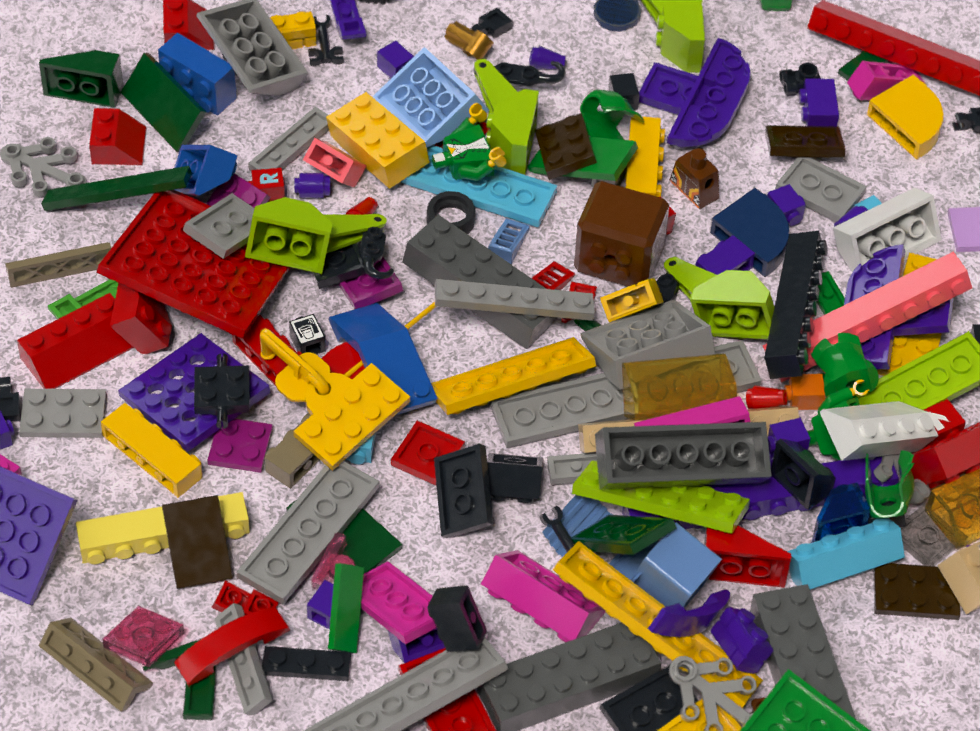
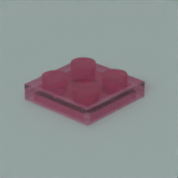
(143, 636)

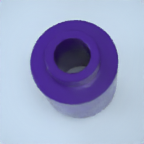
(312, 185)

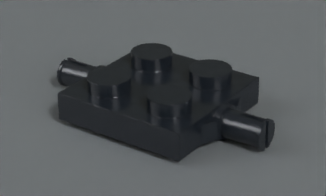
(222, 390)

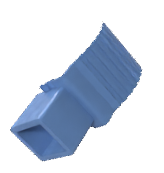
(666, 569)

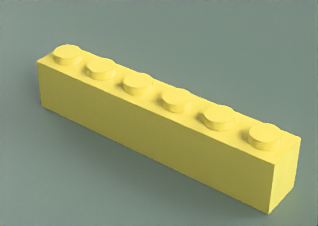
(146, 532)

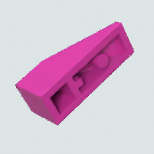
(875, 77)

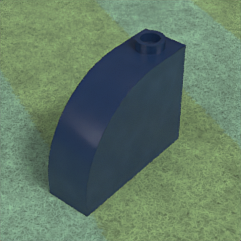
(758, 225)

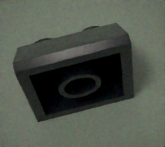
(801, 473)
(514, 477)

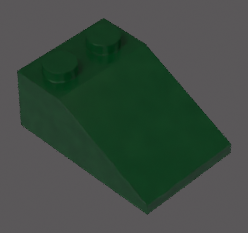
(83, 77)

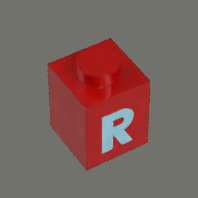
(269, 181)

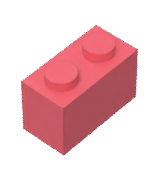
(334, 162)

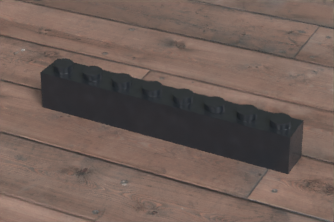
(795, 305)

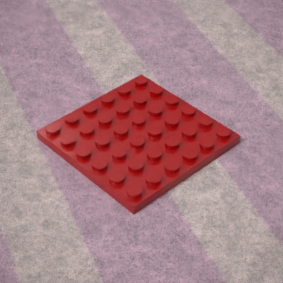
(183, 273)

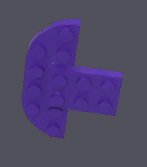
(703, 101)
(880, 270)

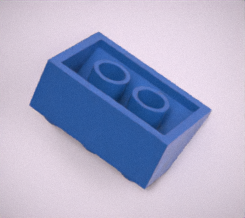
(208, 165)

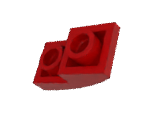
(250, 602)

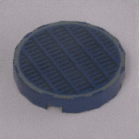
(617, 14)

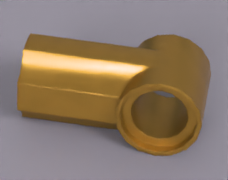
(472, 43)

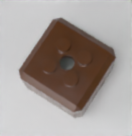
(620, 225)

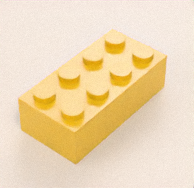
(378, 139)

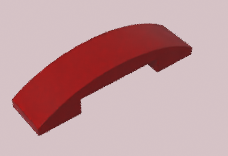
(229, 640)

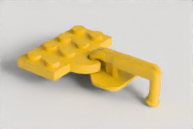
(341, 408)

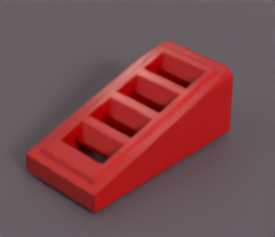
(561, 281)

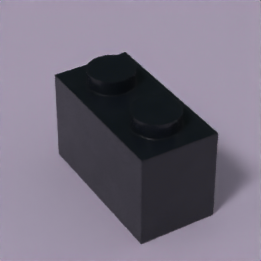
(457, 618)

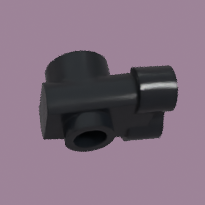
(794, 80)

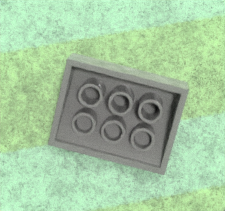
(254, 47)
(648, 335)

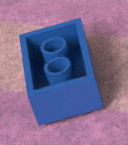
(200, 73)

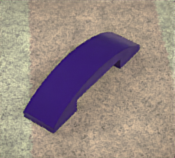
(347, 19)
(678, 622)

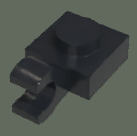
(493, 23)
(967, 120)
(9, 401)

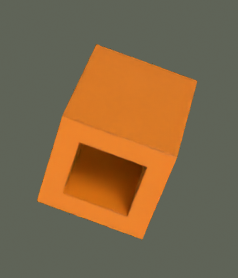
(806, 391)

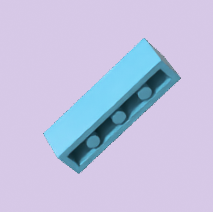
(846, 553)

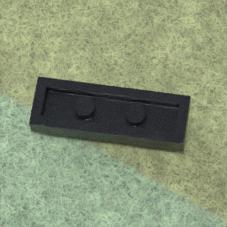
(306, 663)

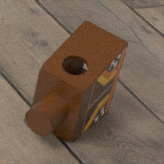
(696, 178)

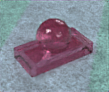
(331, 557)

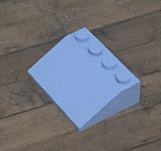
(428, 98)

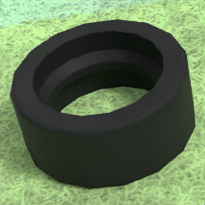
(453, 200)

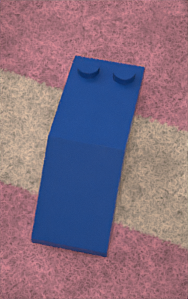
(389, 347)

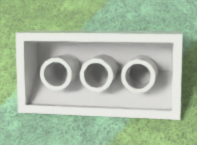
(901, 220)
(878, 429)

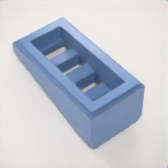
(504, 252)

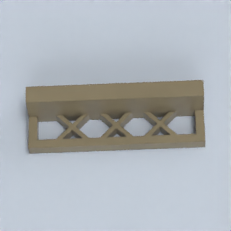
(56, 265)
(93, 664)

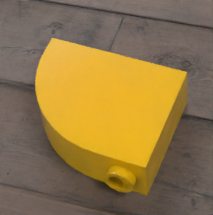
(909, 115)

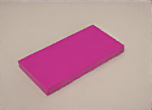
(396, 602)

